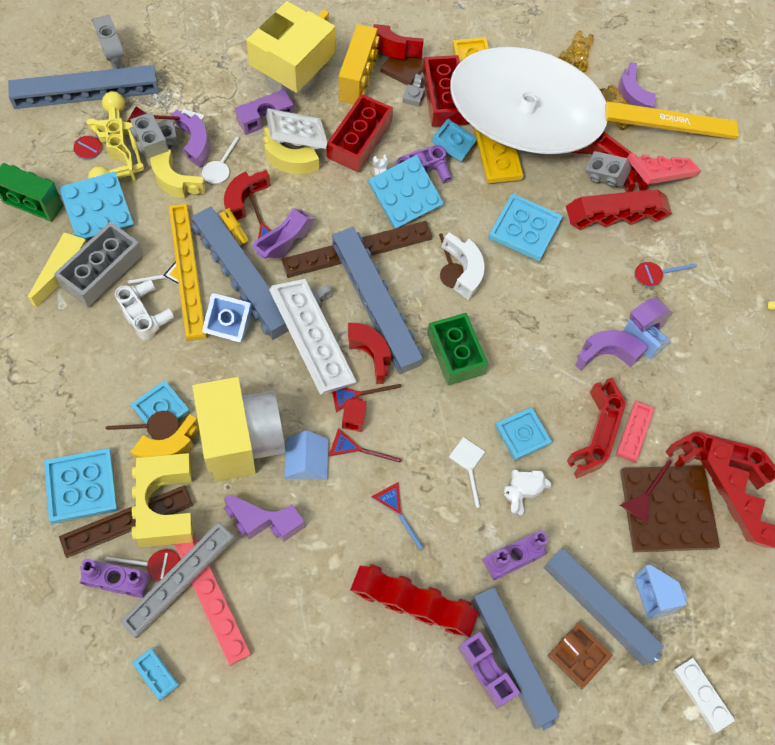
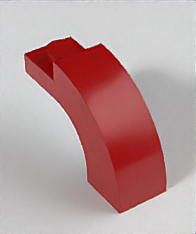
(396, 45)
(239, 190)
(371, 342)

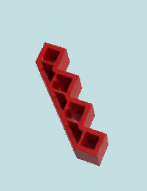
(611, 208)
(731, 485)
(423, 604)

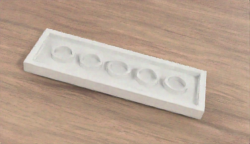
(312, 336)

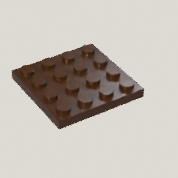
(678, 509)

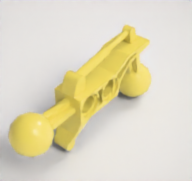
(114, 134)

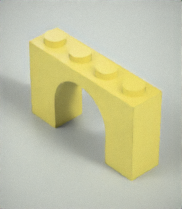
(150, 475)

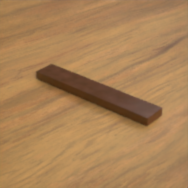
(121, 522)

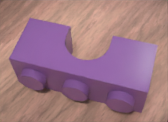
(250, 114)
(480, 660)

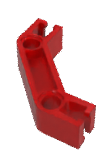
(608, 145)
(604, 429)
(739, 459)

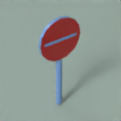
(87, 147)
(651, 274)

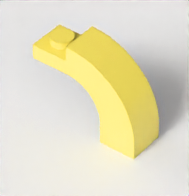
(290, 160)
(174, 183)

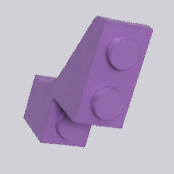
(279, 240)
(254, 519)

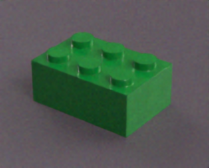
(29, 192)
(457, 348)

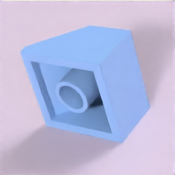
(659, 592)

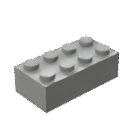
(98, 264)

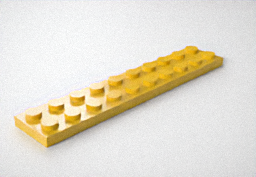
(498, 160)

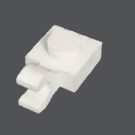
(380, 165)

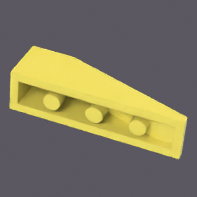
(46, 282)

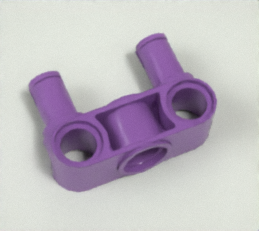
(429, 162)
(528, 549)
(98, 576)

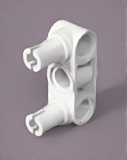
(137, 314)

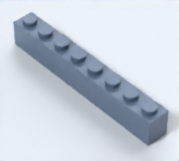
(82, 86)
(239, 270)
(376, 299)

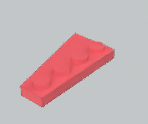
(663, 169)

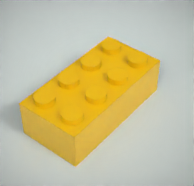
(358, 63)

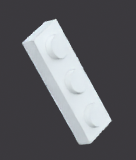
(703, 695)

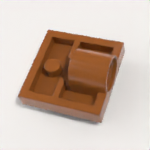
(580, 655)

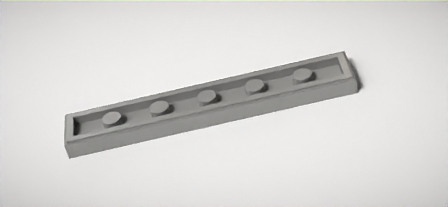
(177, 580)

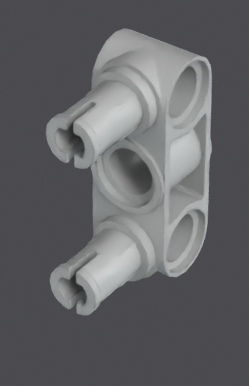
(109, 40)

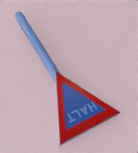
(391, 499)

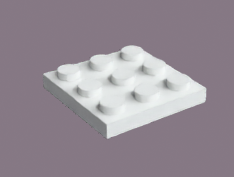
(296, 129)

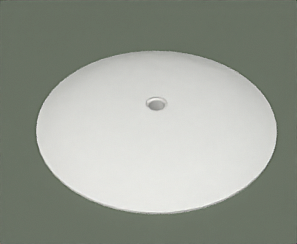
(528, 100)

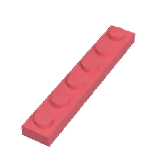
(217, 611)

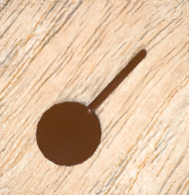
(451, 271)
(159, 426)

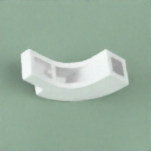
(472, 264)

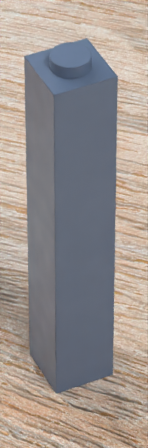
(604, 608)
(515, 659)

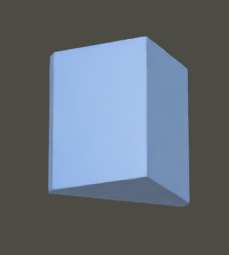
(227, 317)
(651, 337)
(306, 456)

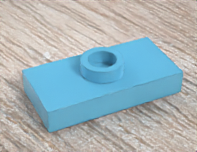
(155, 674)

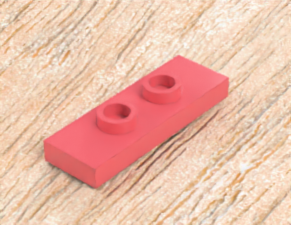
(635, 431)

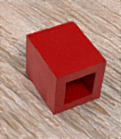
(354, 414)

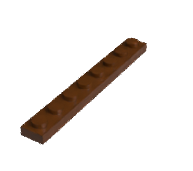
(376, 243)

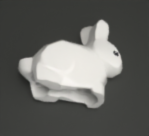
(524, 486)

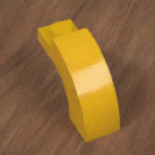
(176, 444)

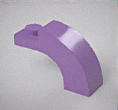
(632, 91)
(199, 145)
(650, 313)

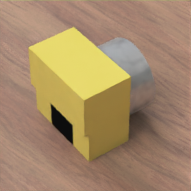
(291, 49)
(236, 427)

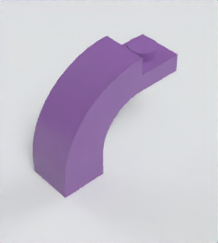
(612, 342)

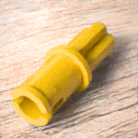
(234, 227)

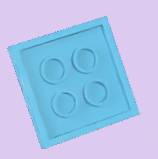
(405, 192)
(95, 204)
(525, 227)
(80, 486)

